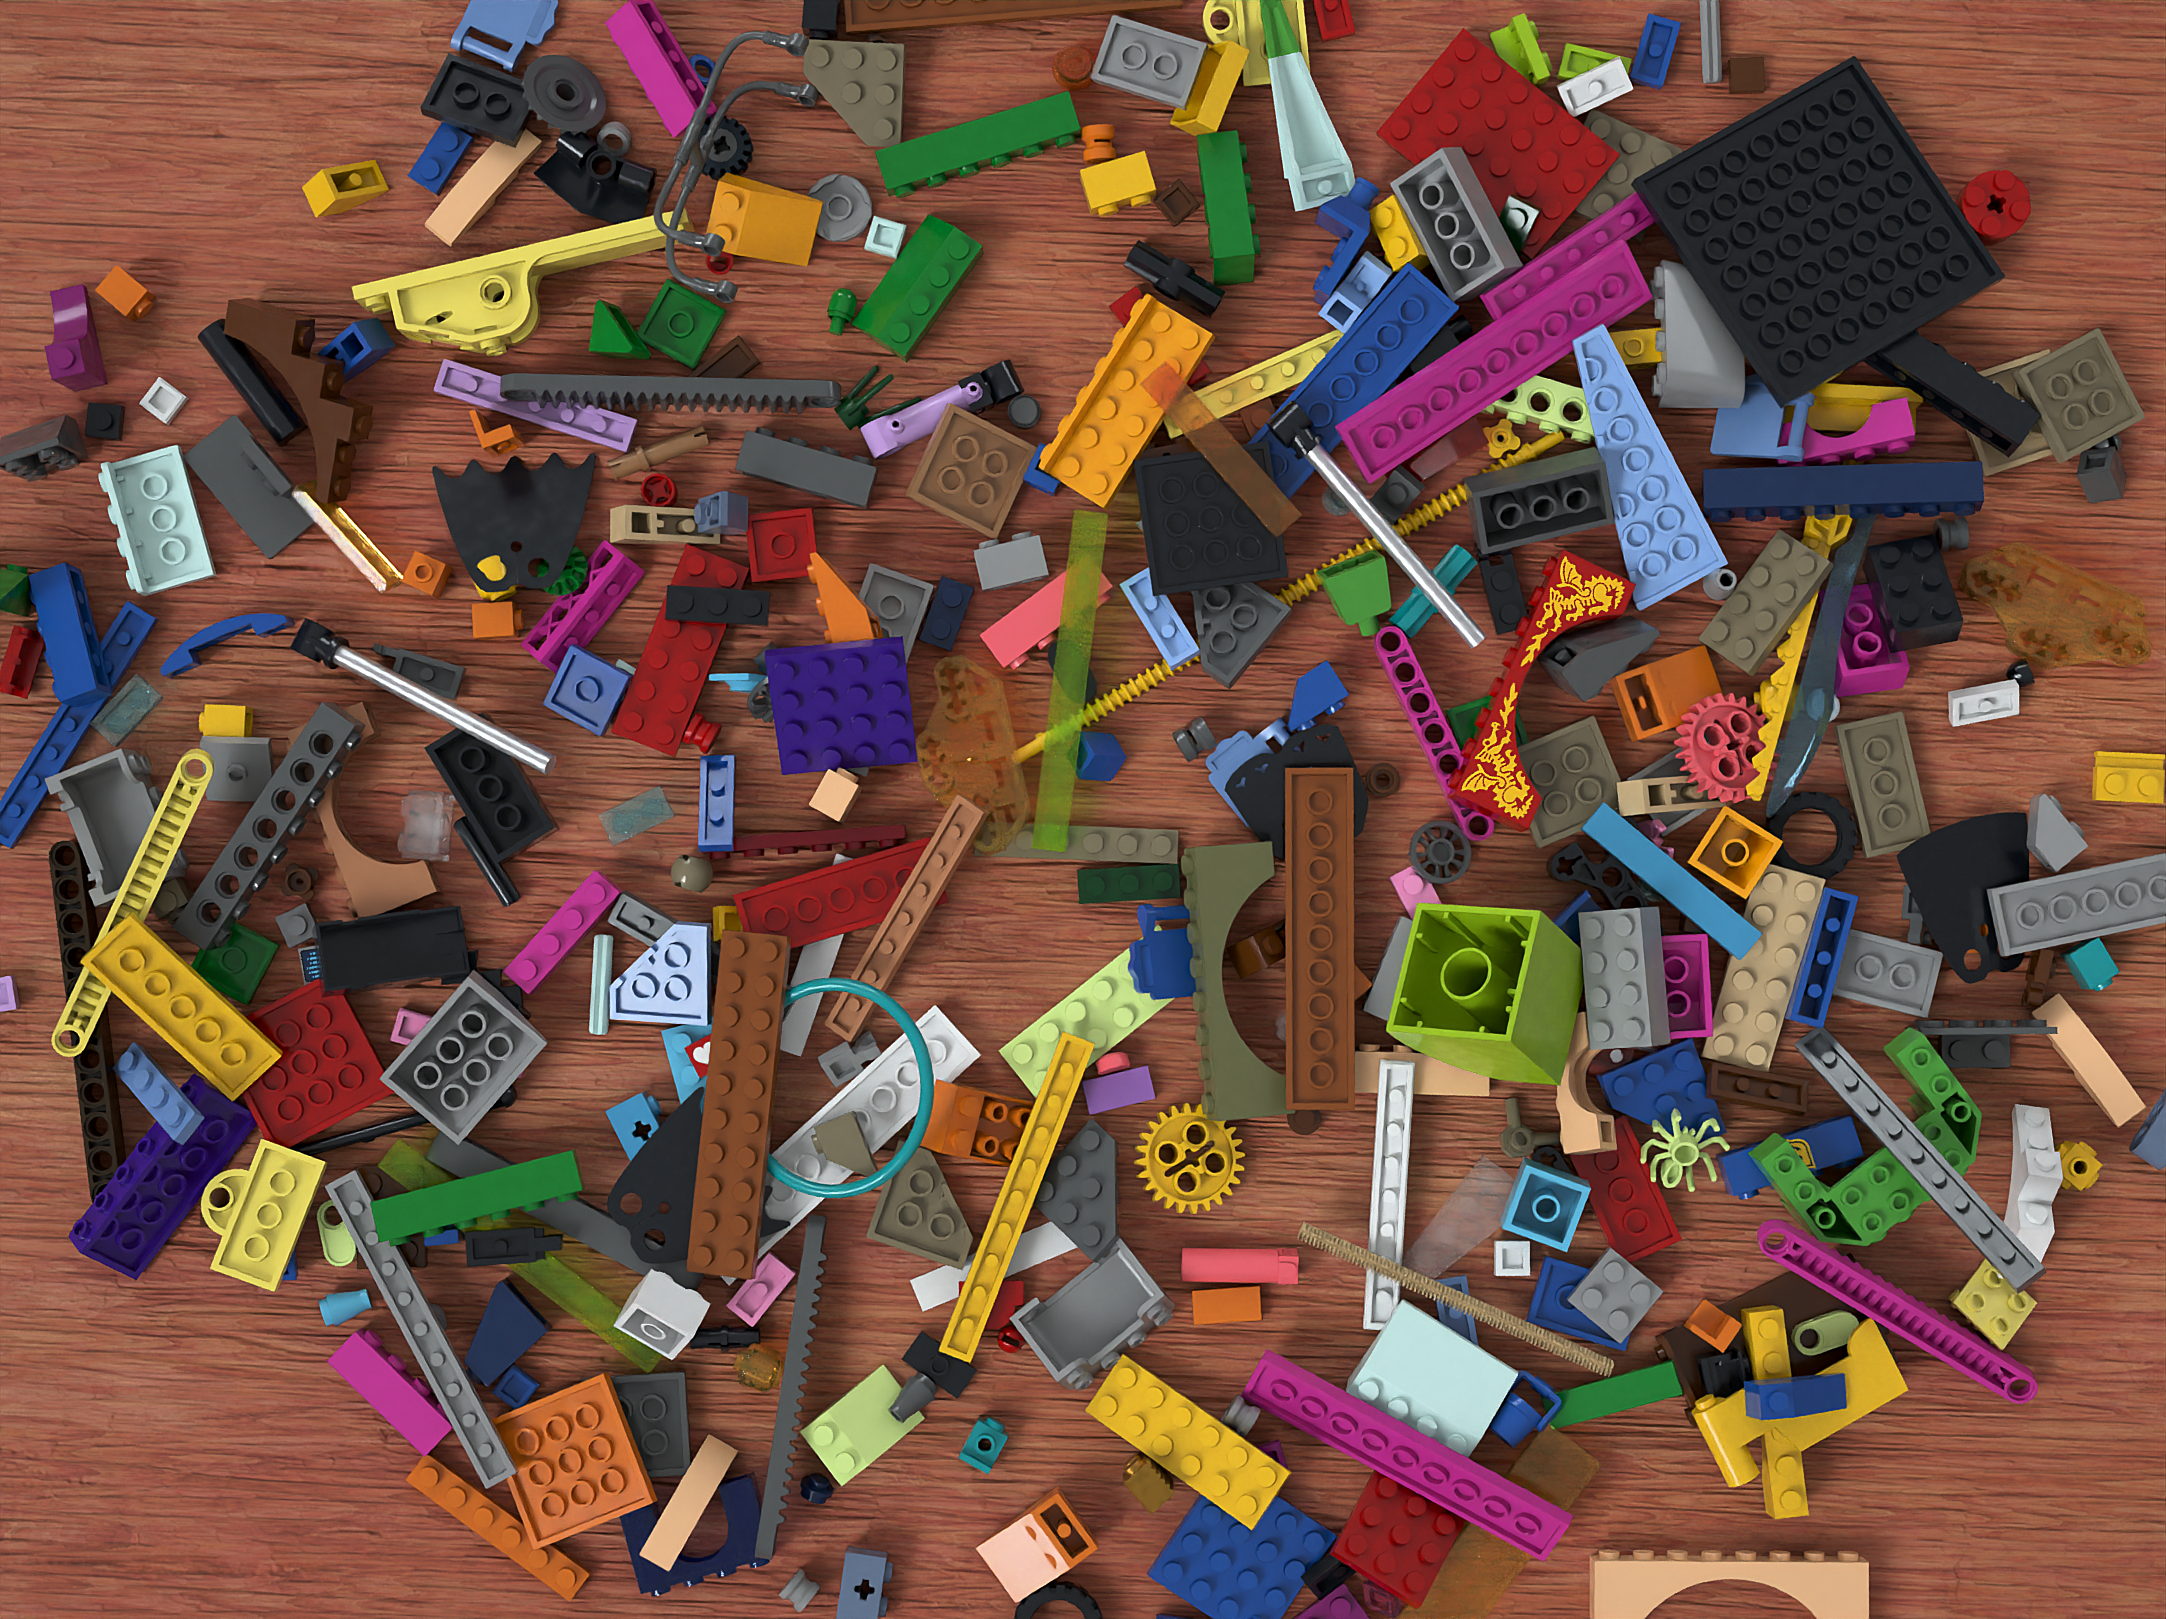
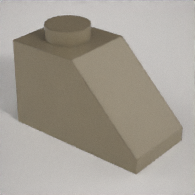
(845, 1144)

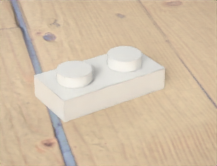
(1595, 87)
(1983, 702)

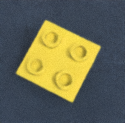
(1992, 1305)

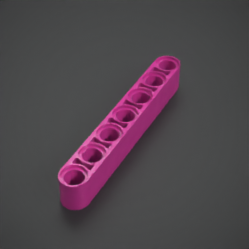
(1420, 721)

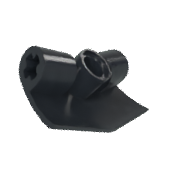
(612, 197)

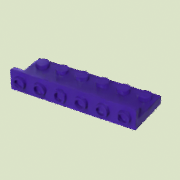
(161, 1183)

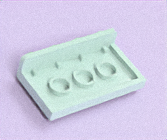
(157, 521)

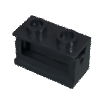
(1722, 1372)

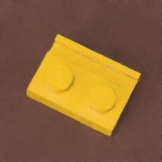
(2128, 777)

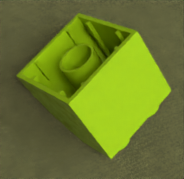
(1489, 991)

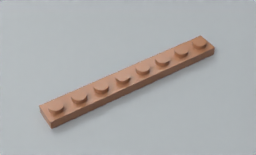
(908, 913)

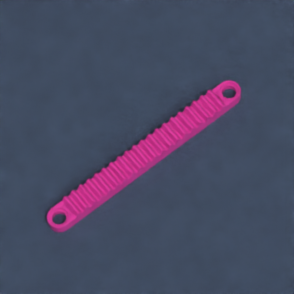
(1897, 1310)

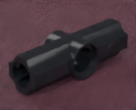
(1174, 278)

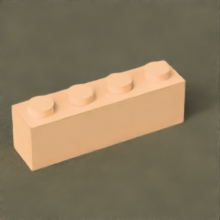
(1430, 1075)

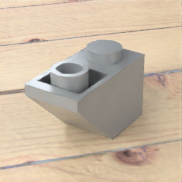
(2050, 834)

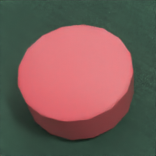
(1112, 1063)

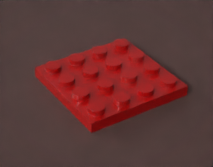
(324, 1066)

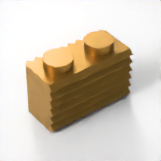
(1147, 1482)

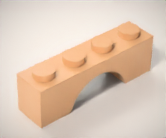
(1582, 1123)

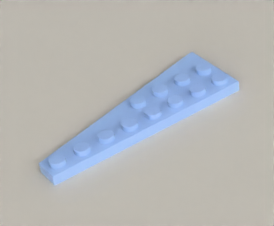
(1653, 509)

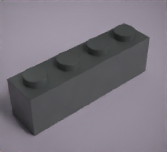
(807, 469)

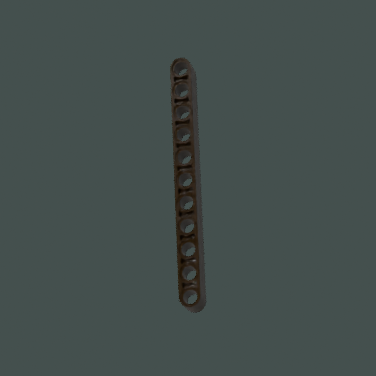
(100, 1038)

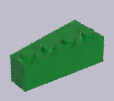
(1227, 207)

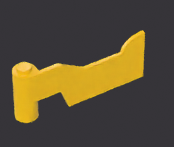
(1869, 1383)

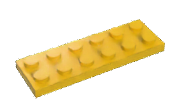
(181, 1006)
(1188, 1441)

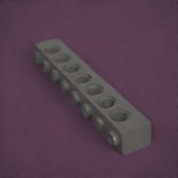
(196, 918)

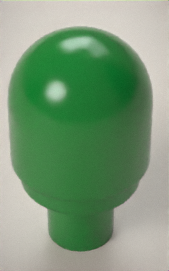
(841, 309)

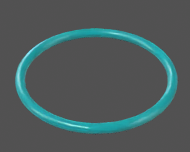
(925, 1102)

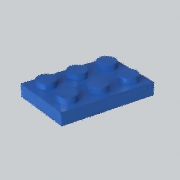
(1554, 1312)

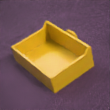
(1213, 89)

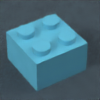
(1545, 1204)

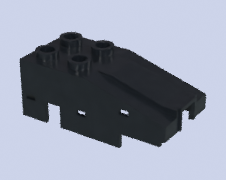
(390, 950)

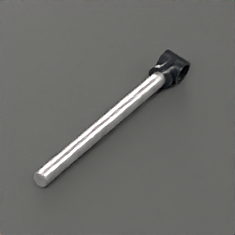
(1294, 430)
(322, 645)

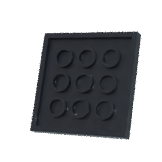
(1200, 528)

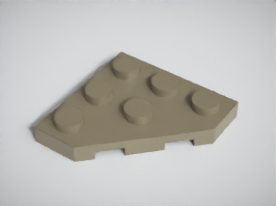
(862, 85)
(921, 1213)

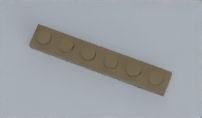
(1096, 844)

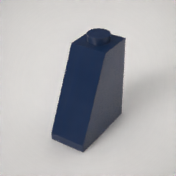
(504, 1333)

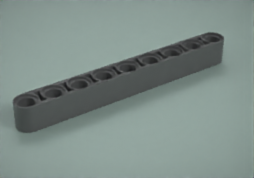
(571, 1217)

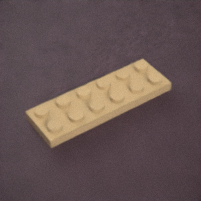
(1760, 985)

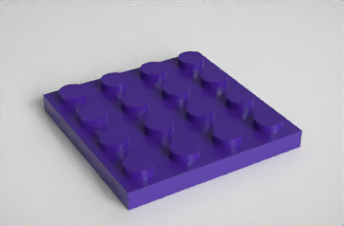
(841, 705)

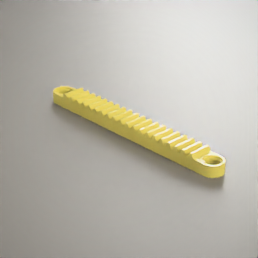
(137, 891)

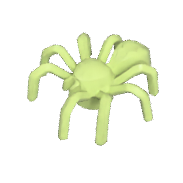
(1682, 1151)

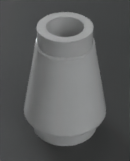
(1714, 588)

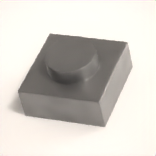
(297, 925)

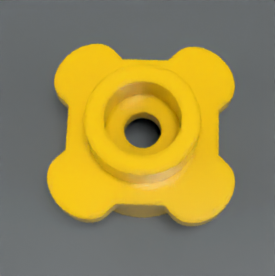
(1503, 429)

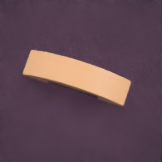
(688, 1502)

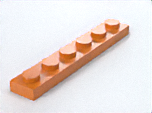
(497, 1525)

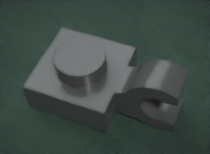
(1918, 930)

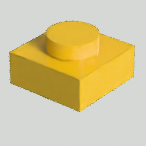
(725, 919)

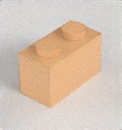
(836, 794)

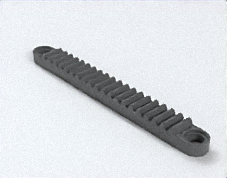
(670, 391)
(790, 1388)

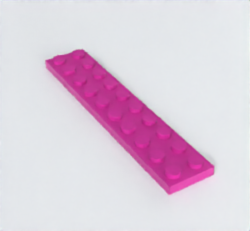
(1493, 361)
(1406, 1455)

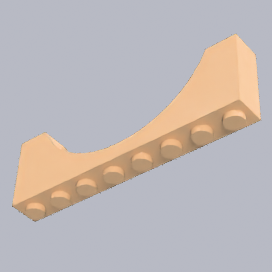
(1639, 1582)

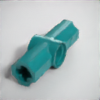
(1417, 607)

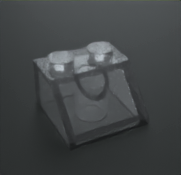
(426, 825)

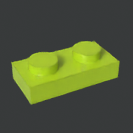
(1580, 59)

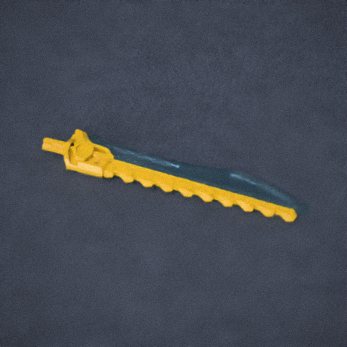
(1816, 690)

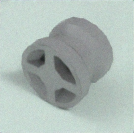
(1240, 1416)
(799, 1590)

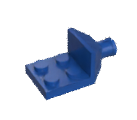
(1349, 221)

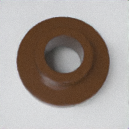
(1391, 772)

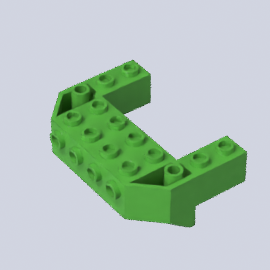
(1879, 1189)

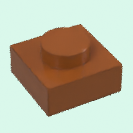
(1256, 416)

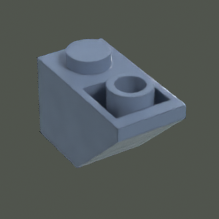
(722, 513)

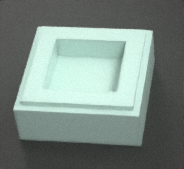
(885, 237)

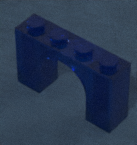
(743, 1512)

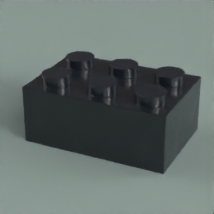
(1912, 593)

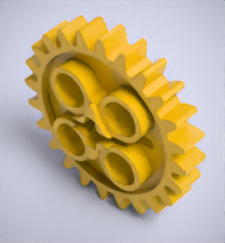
(1206, 1184)

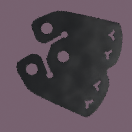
(1264, 794)

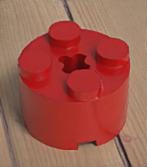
(2008, 197)

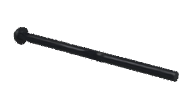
(369, 1133)

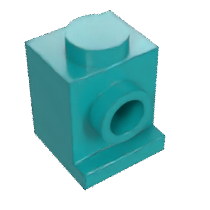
(973, 1454)

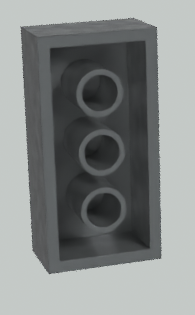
(1539, 500)

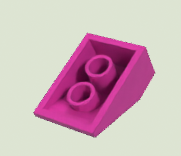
(1863, 652)
(1688, 985)

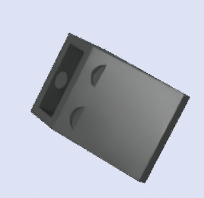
(42, 448)
(1592, 656)

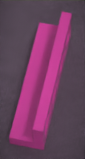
(585, 611)

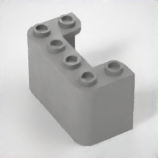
(110, 813)

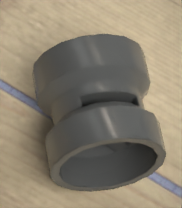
(1200, 734)

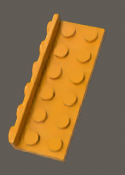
(1114, 412)

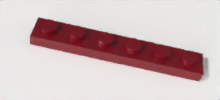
(818, 840)

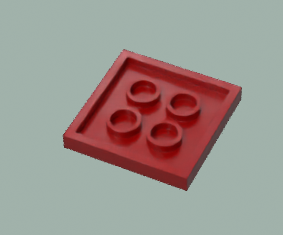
(1397, 1538)

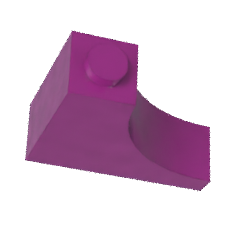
(75, 350)

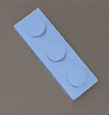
(1160, 620)

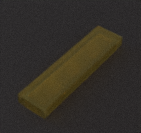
(349, 538)

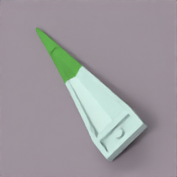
(1308, 141)

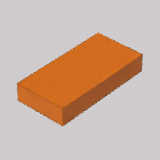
(1226, 1304)

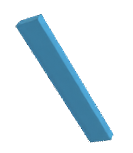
(1671, 881)

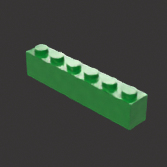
(979, 144)
(477, 1196)

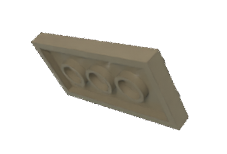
(1766, 602)
(1882, 783)

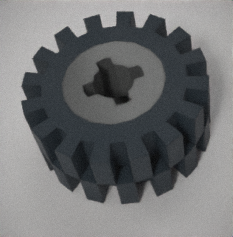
(721, 158)

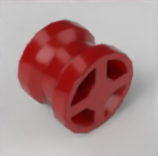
(702, 733)

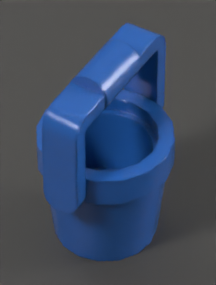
(1517, 1418)

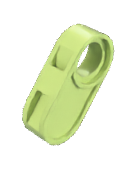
(335, 1239)
(1832, 1331)

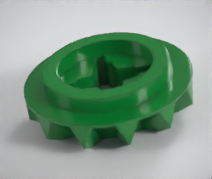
(570, 578)

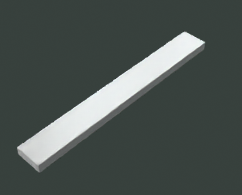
(1389, 1186)

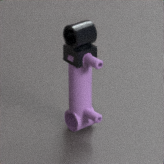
(971, 394)

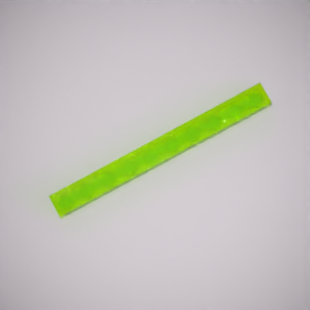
(1069, 680)
(547, 1274)

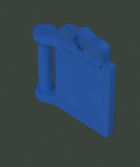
(1162, 957)

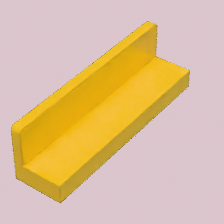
(1849, 406)

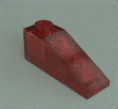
(1446, 451)

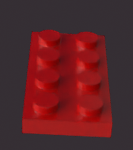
(1625, 1198)

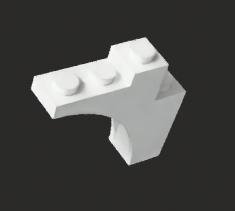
(2033, 1179)

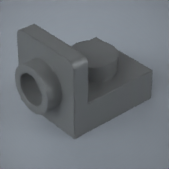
(1396, 494)

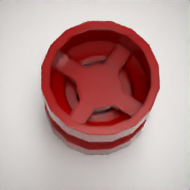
(654, 488)

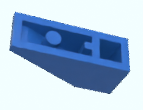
(359, 346)
(1794, 1396)

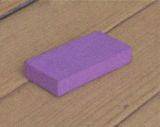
(1118, 1089)

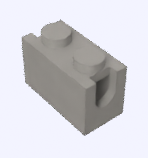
(1010, 562)

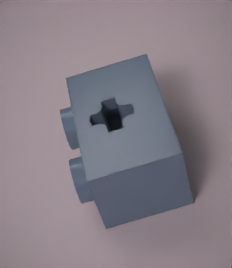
(861, 1565)

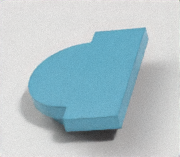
(739, 681)

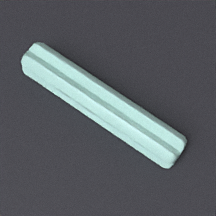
(600, 984)

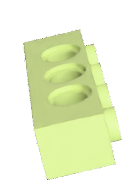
(1557, 396)

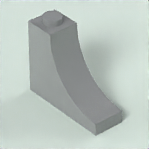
(1381, 994)

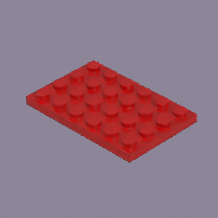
(1507, 131)

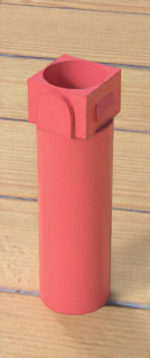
(1240, 1265)

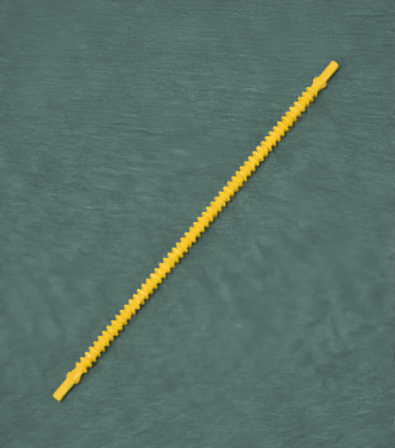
(1526, 454)

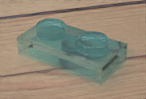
(126, 710)
(636, 815)

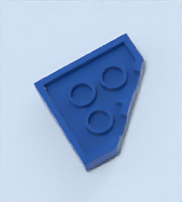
(1659, 1083)

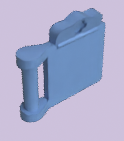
(509, 21)
(1757, 426)
(1236, 751)

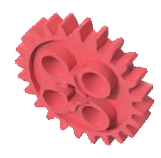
(1724, 747)

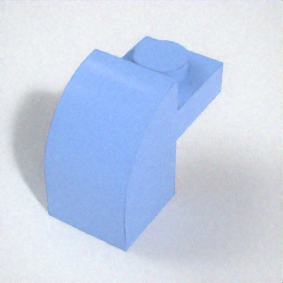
(1356, 292)

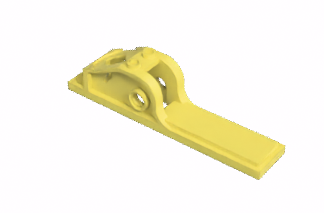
(467, 288)

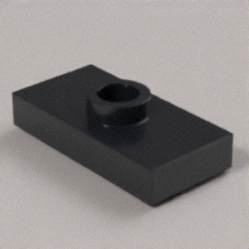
(942, 1369)

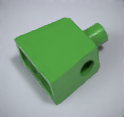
(1358, 590)

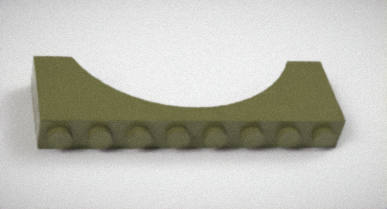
(1217, 886)

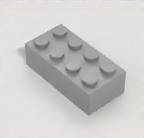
(1456, 224)
(1624, 978)

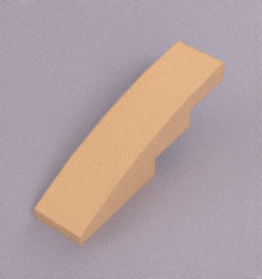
(480, 187)
(2090, 1062)

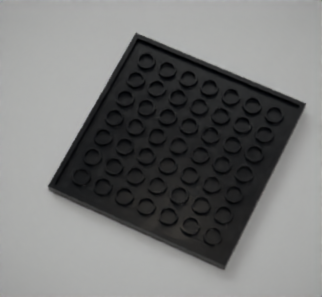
(1817, 231)

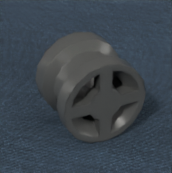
(1951, 533)

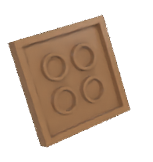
(971, 471)

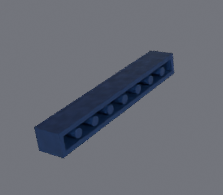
(1842, 491)

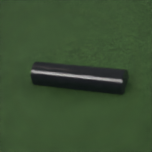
(252, 383)

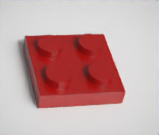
(780, 544)

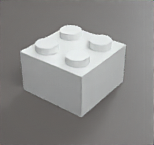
(662, 1314)

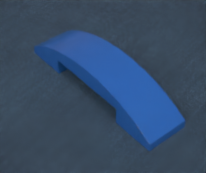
(186, 655)

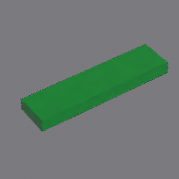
(1616, 1393)

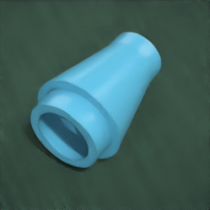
(343, 1306)

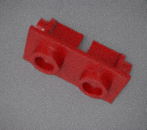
(21, 662)

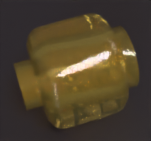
(759, 1367)

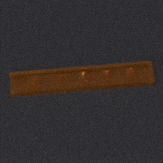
(1220, 449)

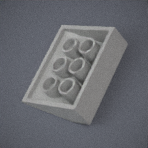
(464, 1058)

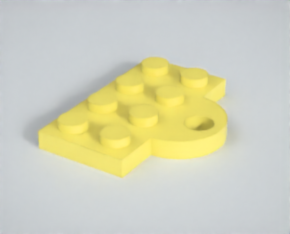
(1248, 31)
(262, 1213)

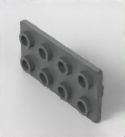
(250, 486)
(1972, 1046)

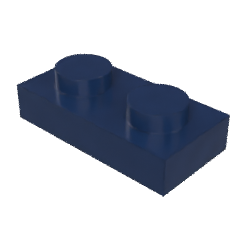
(946, 614)

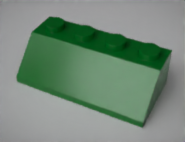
(918, 287)

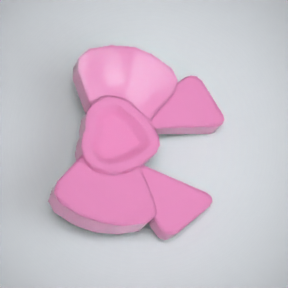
(1652, 830)

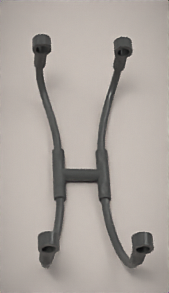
(698, 154)

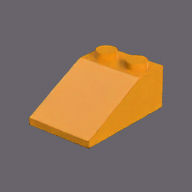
(764, 220)

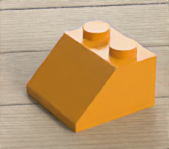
(1734, 852)

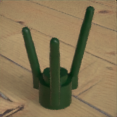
(853, 408)

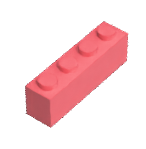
(1032, 623)

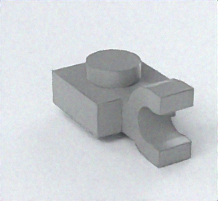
(846, 1062)

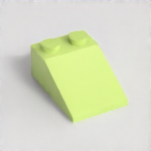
(858, 1426)

